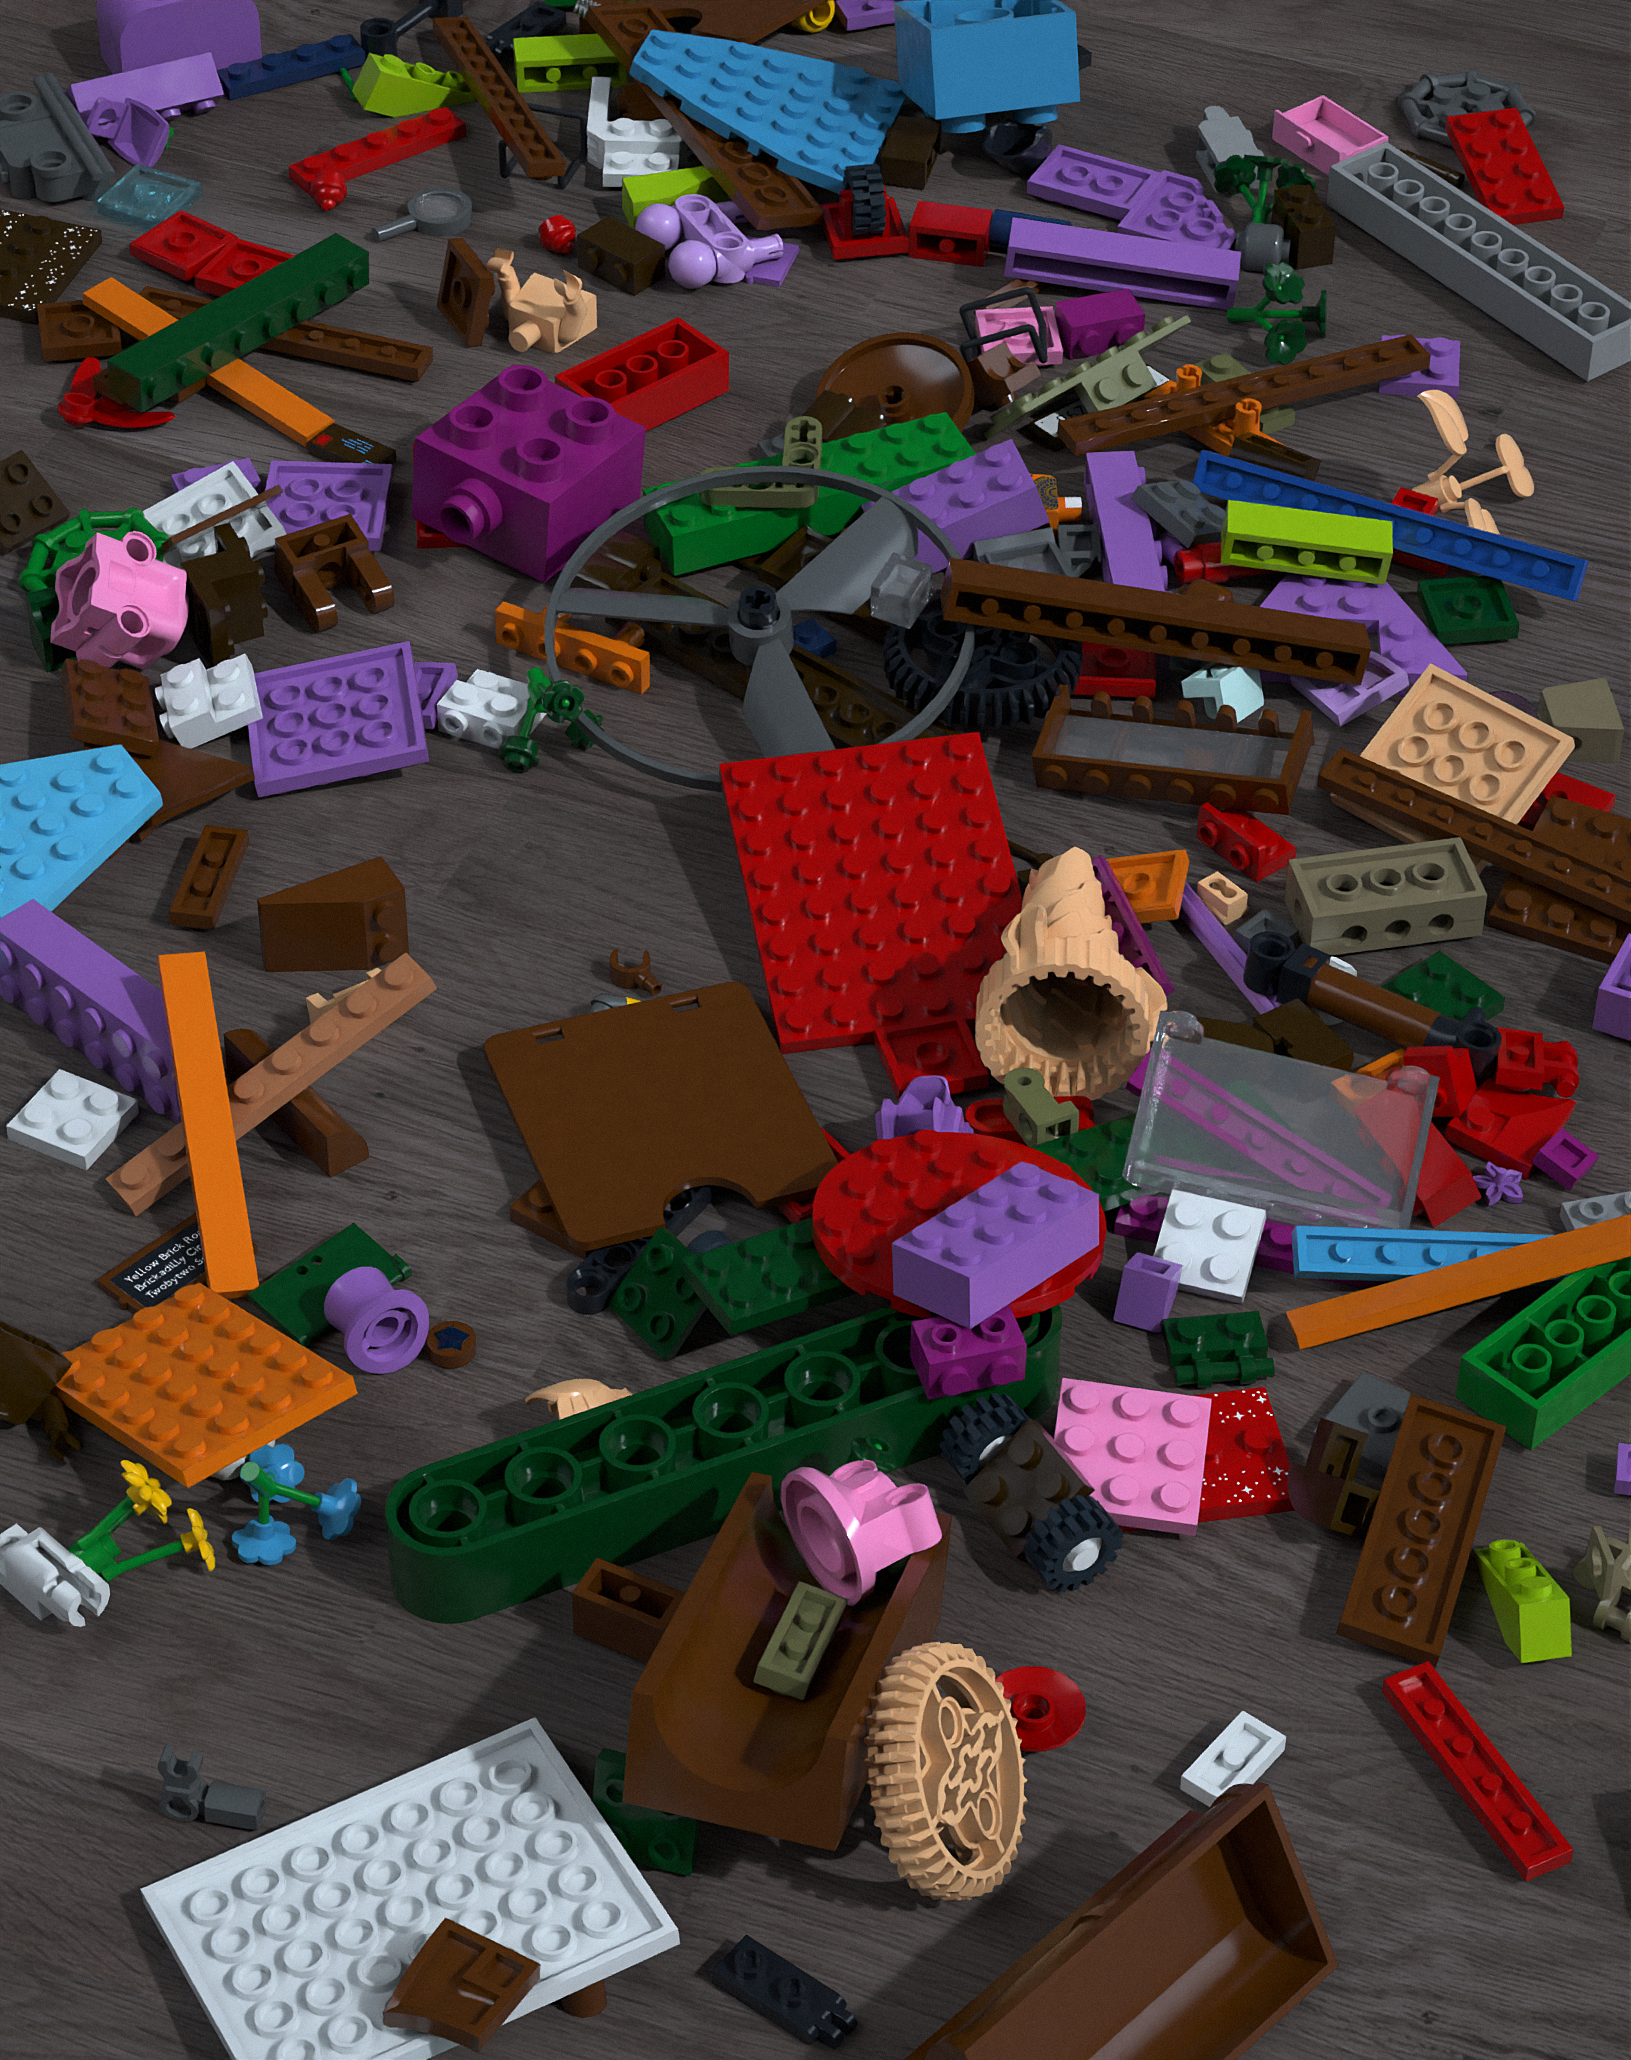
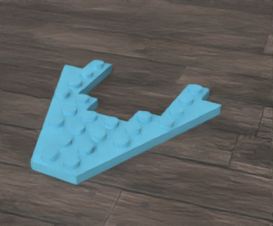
(66, 819)

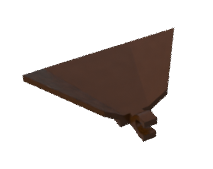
(184, 780)

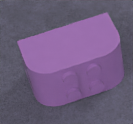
(161, 31)

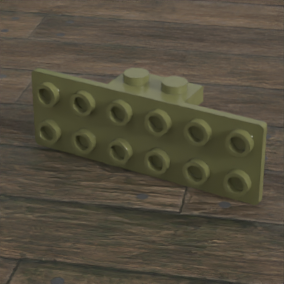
(1105, 383)

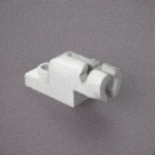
(49, 1576)

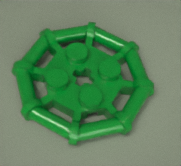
(75, 535)

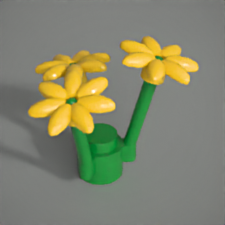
(99, 1548)

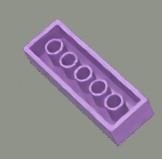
(89, 1002)

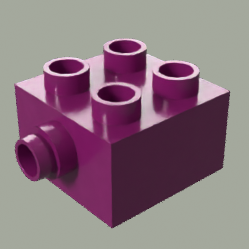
(526, 470)

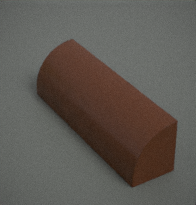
(307, 1116)

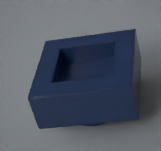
(814, 638)

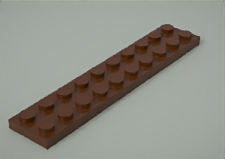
(751, 181)

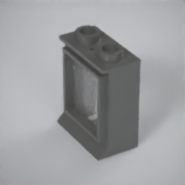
(1025, 550)

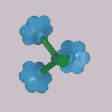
(273, 1476)

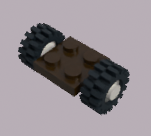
(1030, 1492)

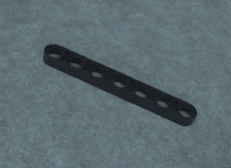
(608, 1279)

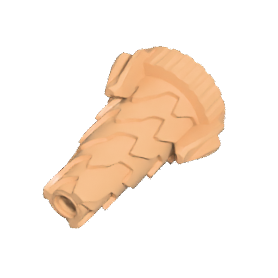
(1064, 991)

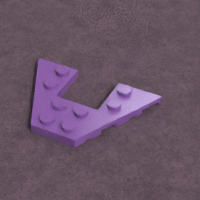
(1399, 631)

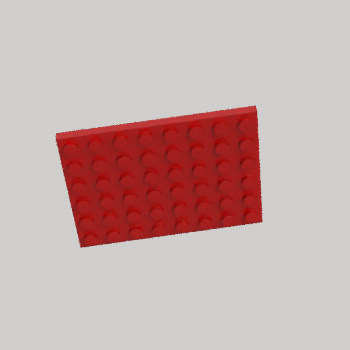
(871, 884)

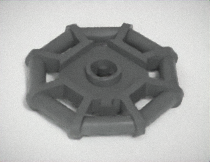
(1458, 95)

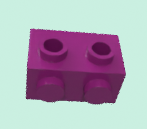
(970, 1357)

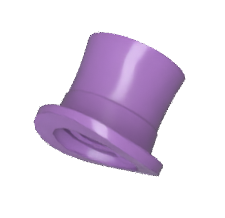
(379, 1324)

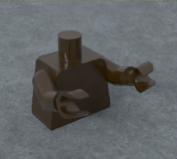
(27, 1376)

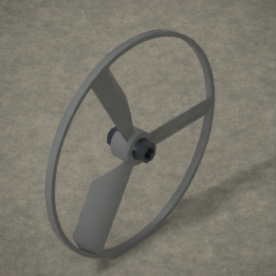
(760, 619)

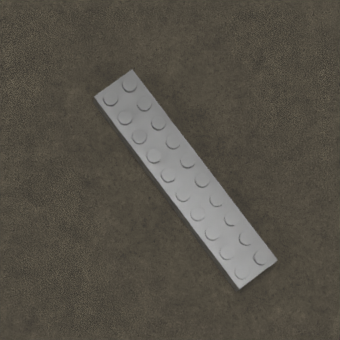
(1484, 259)

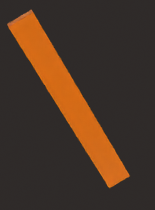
(235, 380)
(207, 1124)
(1461, 1282)

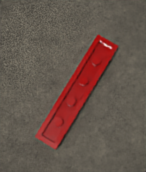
(381, 147)
(1477, 1771)

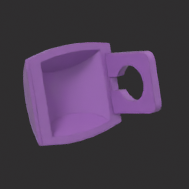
(137, 132)

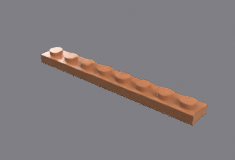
(281, 1075)

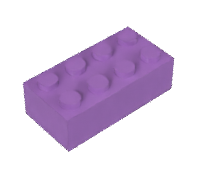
(975, 501)
(995, 1244)

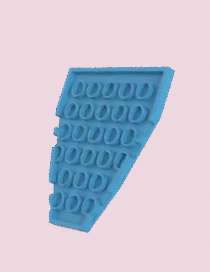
(782, 103)

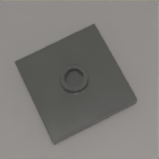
(1376, 1410)

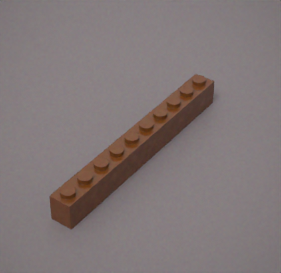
(1154, 621)

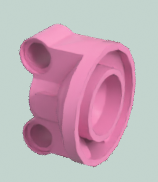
(855, 1524)

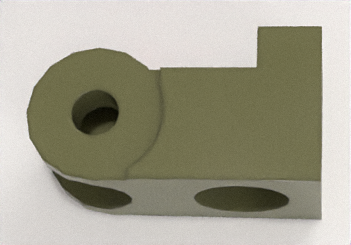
(1034, 1110)

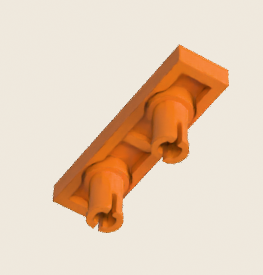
(1221, 433)
(579, 650)

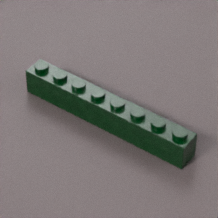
(237, 322)

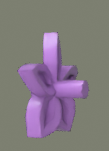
(1500, 1184)

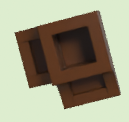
(998, 375)

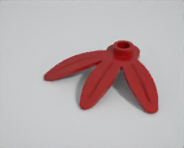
(81, 407)

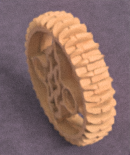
(945, 1771)

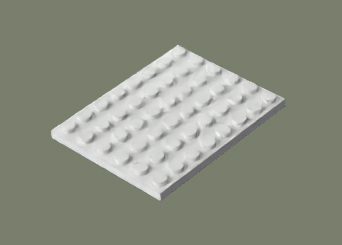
(320, 1919)

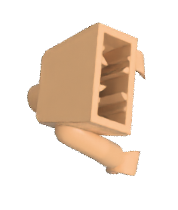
(545, 309)

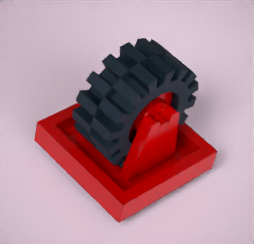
(865, 217)

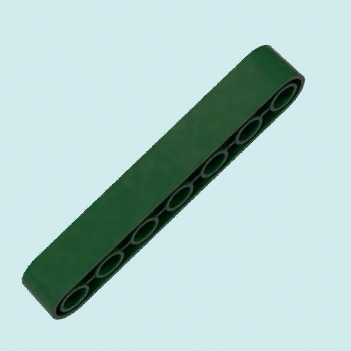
(671, 1462)

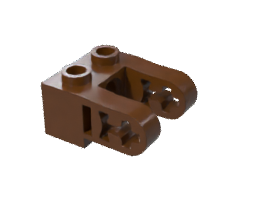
(326, 557)

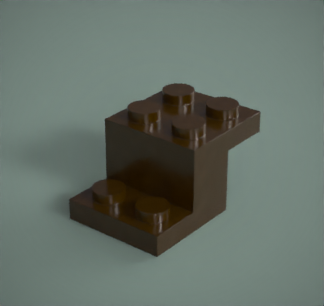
(224, 597)

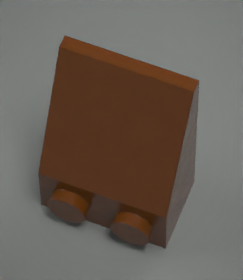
(336, 921)

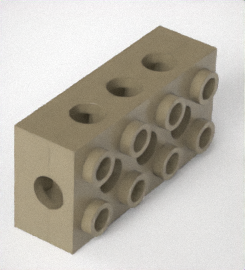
(1386, 897)

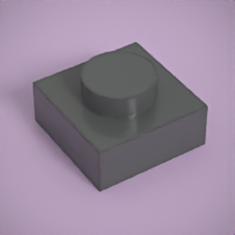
(1264, 922)

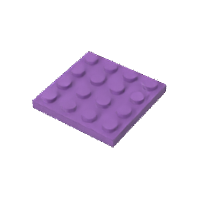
(337, 719)

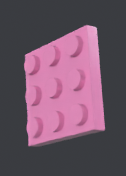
(1137, 1451)

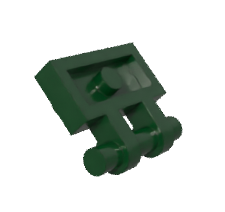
(1217, 1349)

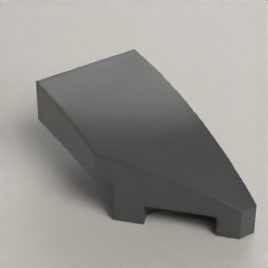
(1080, 547)

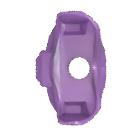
(922, 1106)

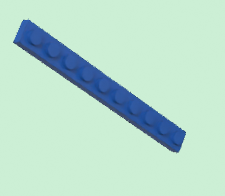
(1412, 530)

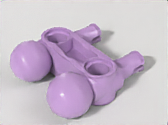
(707, 240)

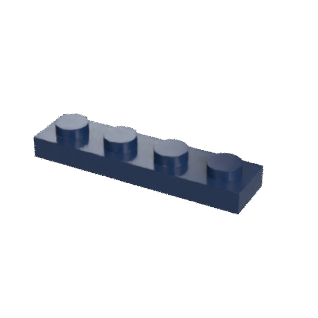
(291, 66)

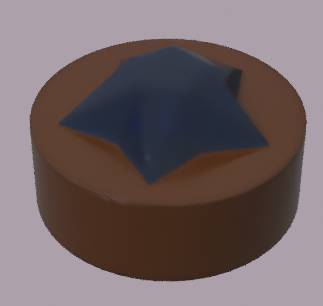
(451, 1344)

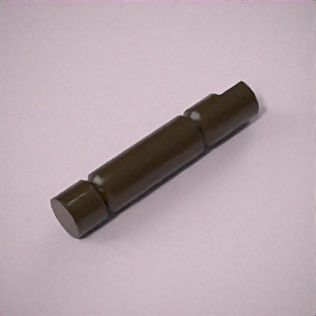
(1451, 176)

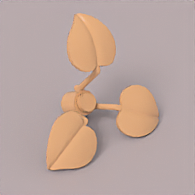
(1447, 489)

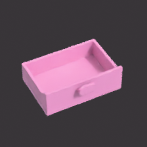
(1324, 133)

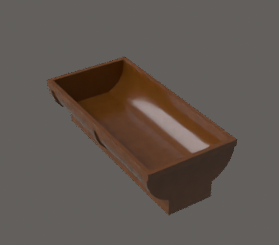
(1166, 1960)

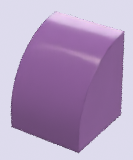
(1147, 1292)

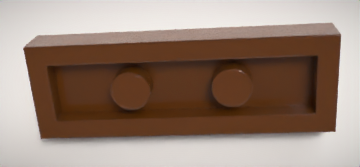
(209, 877)

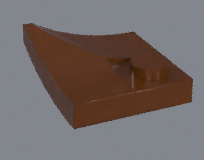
(460, 1987)

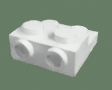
(209, 701)
(485, 709)

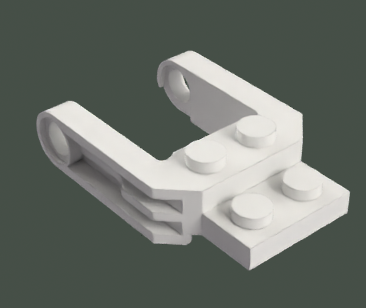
(631, 146)

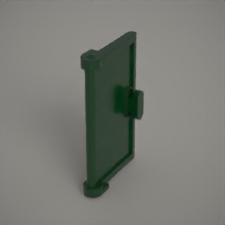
(298, 1293)

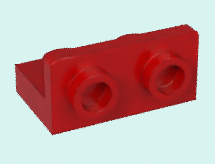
(1243, 841)

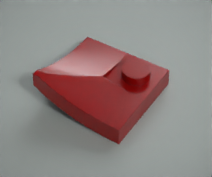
(1508, 1125)

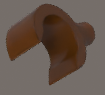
(634, 977)

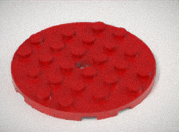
(907, 1181)

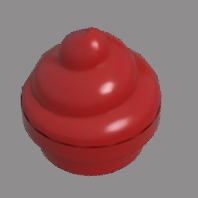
(328, 189)
(557, 234)

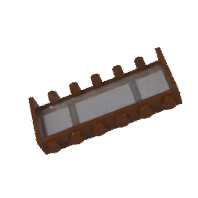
(1172, 757)

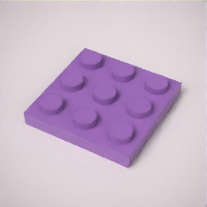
(331, 490)

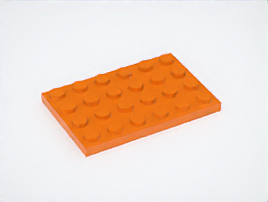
(198, 1384)

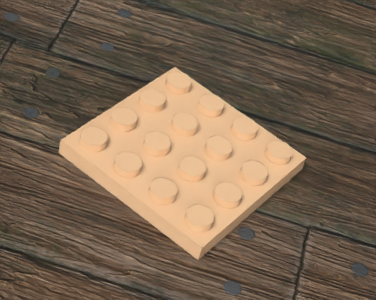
(1466, 748)

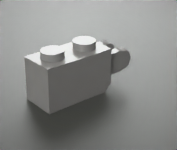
(1221, 138)

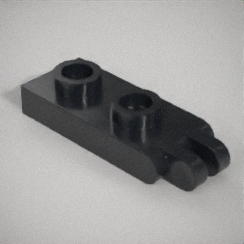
(535, 21)
(784, 1994)

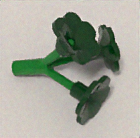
(1239, 173)
(1286, 337)

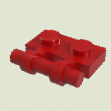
(1529, 1061)

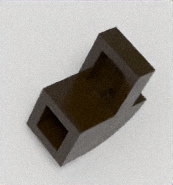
(1325, 1486)

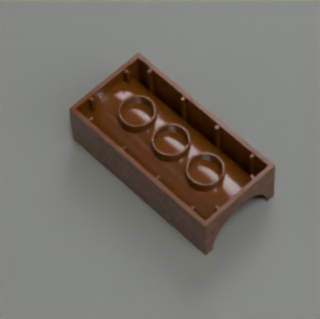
(735, 1750)

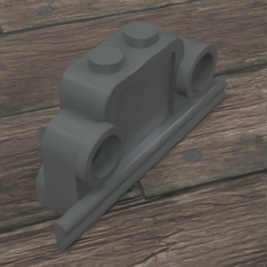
(49, 147)

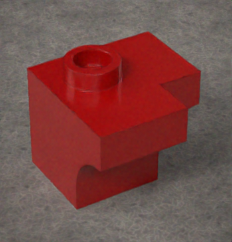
(1455, 1073)

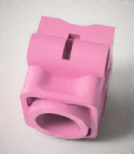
(120, 602)

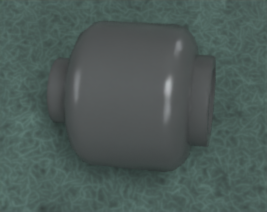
(1262, 245)

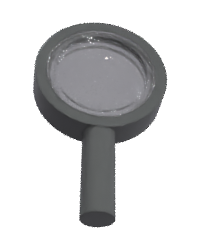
(431, 213)

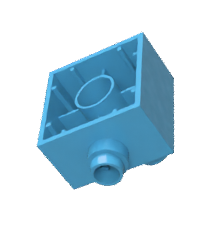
(987, 59)

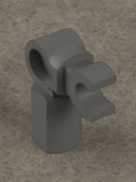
(221, 1803)

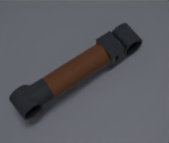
(1305, 974)

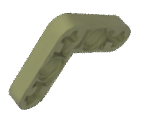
(791, 494)

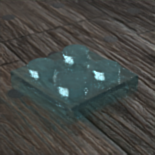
(148, 197)

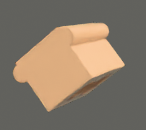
(1224, 899)

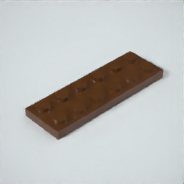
(1422, 1531)

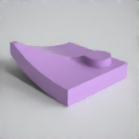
(1347, 701)

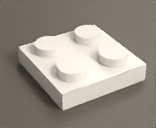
(72, 1119)
(1212, 1242)

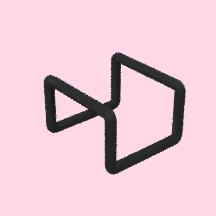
(505, 169)
(1039, 343)

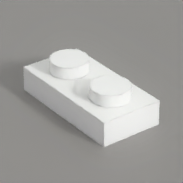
(1233, 1758)

